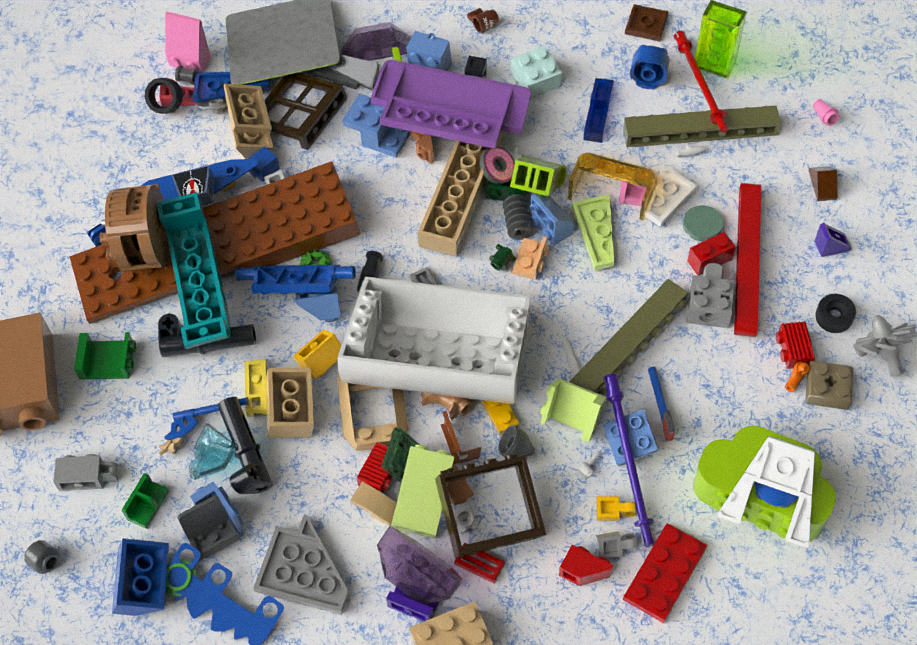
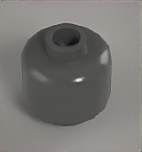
(41, 557)

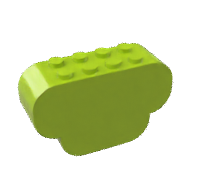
(726, 462)

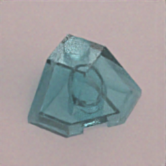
(211, 454)

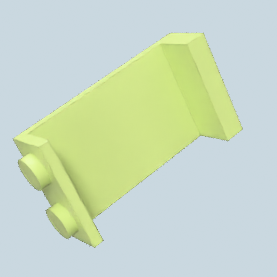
(418, 500)

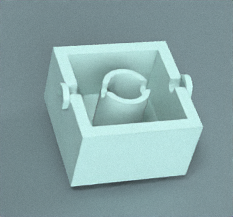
(536, 71)

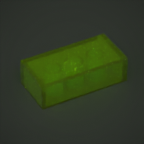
(719, 38)

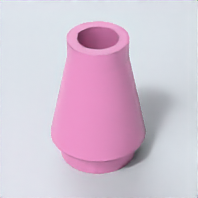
(827, 113)

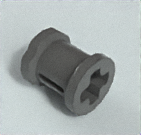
(185, 74)

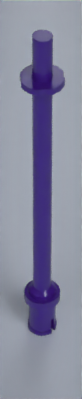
(615, 397)

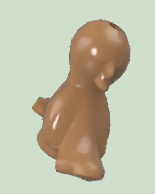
(453, 404)

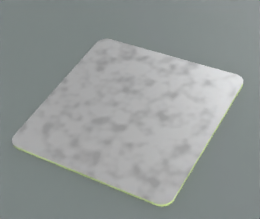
(281, 40)

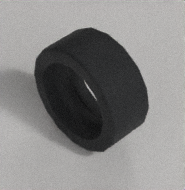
(151, 100)

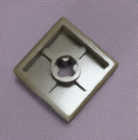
(818, 389)

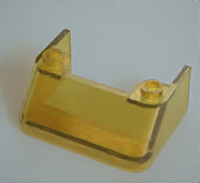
(616, 170)

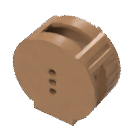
(135, 229)

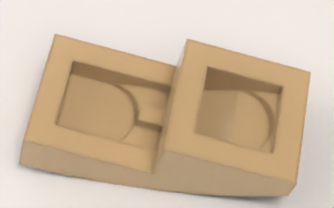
(374, 502)

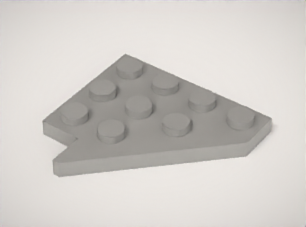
(301, 570)

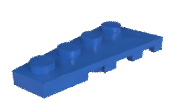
(211, 85)

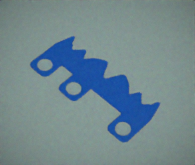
(226, 612)

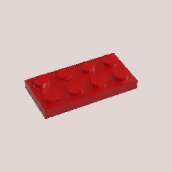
(665, 572)

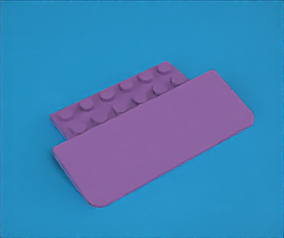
(449, 103)

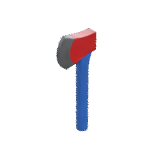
(666, 418)

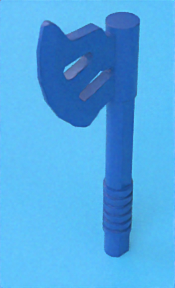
(189, 415)

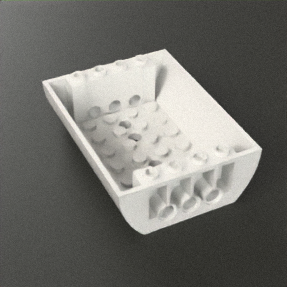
(439, 330)

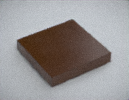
(646, 22)

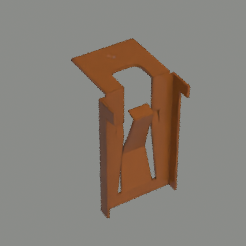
(453, 443)

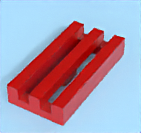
(479, 572)

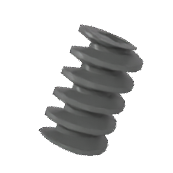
(517, 217)

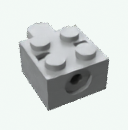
(710, 298)

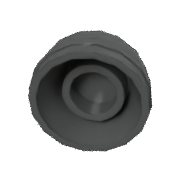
(515, 441)

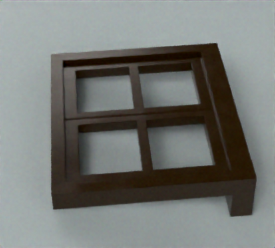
(318, 116)

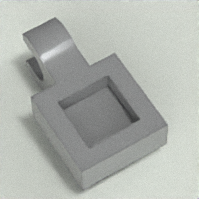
(611, 544)

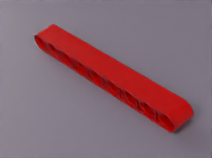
(748, 260)

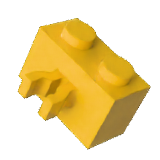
(319, 353)

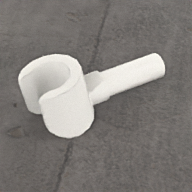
(585, 468)

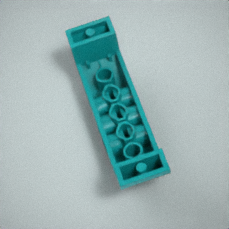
(195, 271)

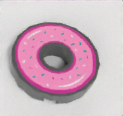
(503, 158)

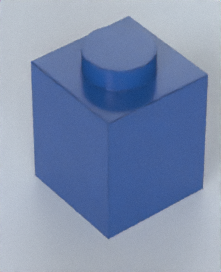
(267, 164)

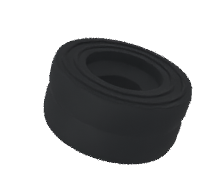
(835, 302)

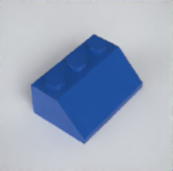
(140, 577)

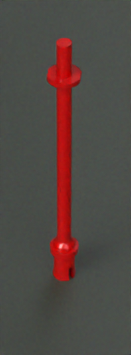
(718, 115)

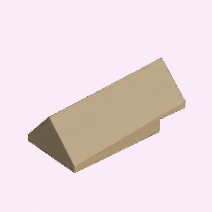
(248, 118)

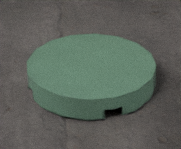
(702, 222)

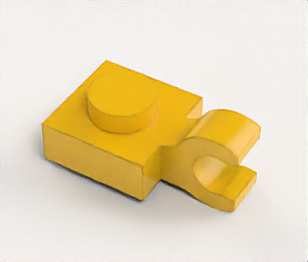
(609, 508)

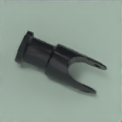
(371, 267)

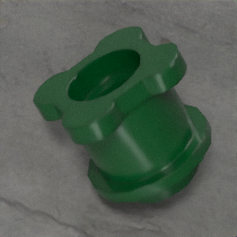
(501, 257)

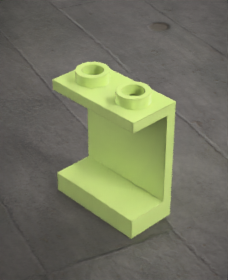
(573, 407)

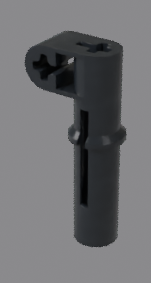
(173, 344)
(253, 475)

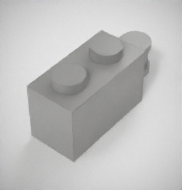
(83, 472)

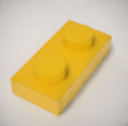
(501, 415)

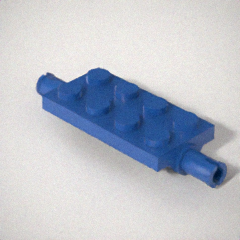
(295, 278)

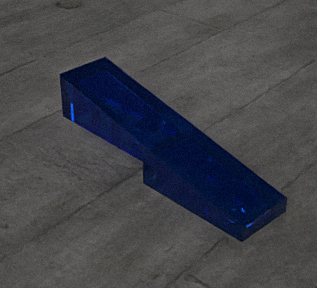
(598, 110)

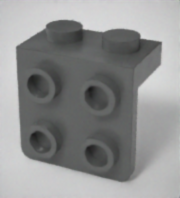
(208, 527)

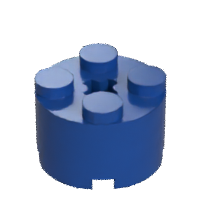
(649, 66)

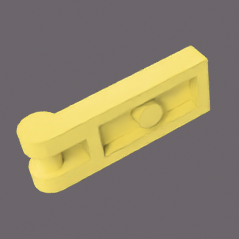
(256, 386)

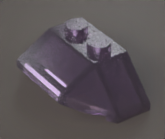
(375, 41)
(416, 568)

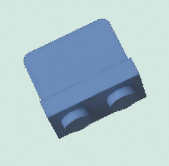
(204, 493)

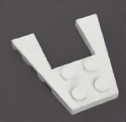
(783, 468)

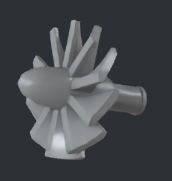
(886, 342)

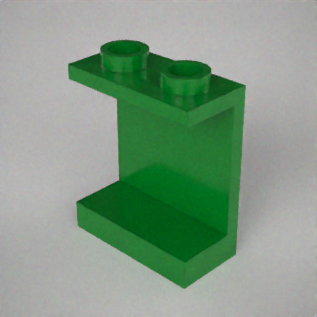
(104, 358)

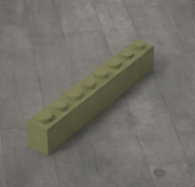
(697, 127)
(632, 337)

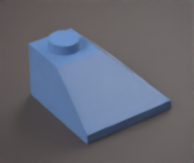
(321, 306)

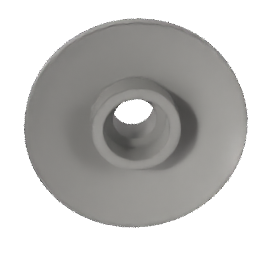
(215, 105)

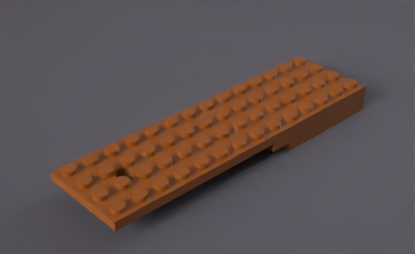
(246, 231)

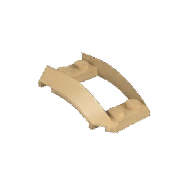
(367, 437)

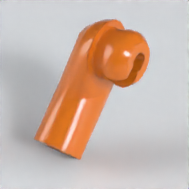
(799, 370)

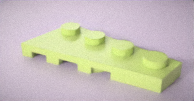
(595, 226)

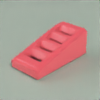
(166, 96)

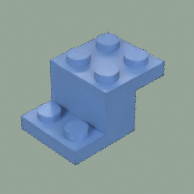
(366, 119)

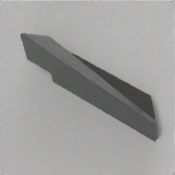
(350, 72)

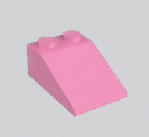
(185, 42)

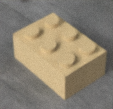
(289, 403)
(455, 627)

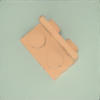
(531, 257)

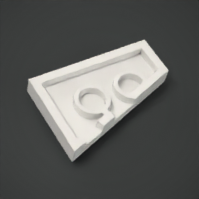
(669, 195)

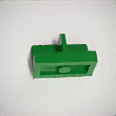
(144, 501)

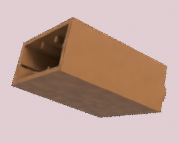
(27, 374)

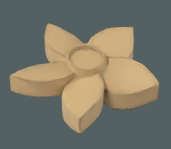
(170, 445)

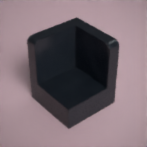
(476, 66)

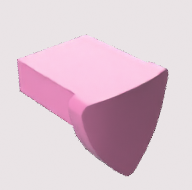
(631, 194)

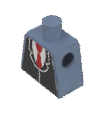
(196, 180)

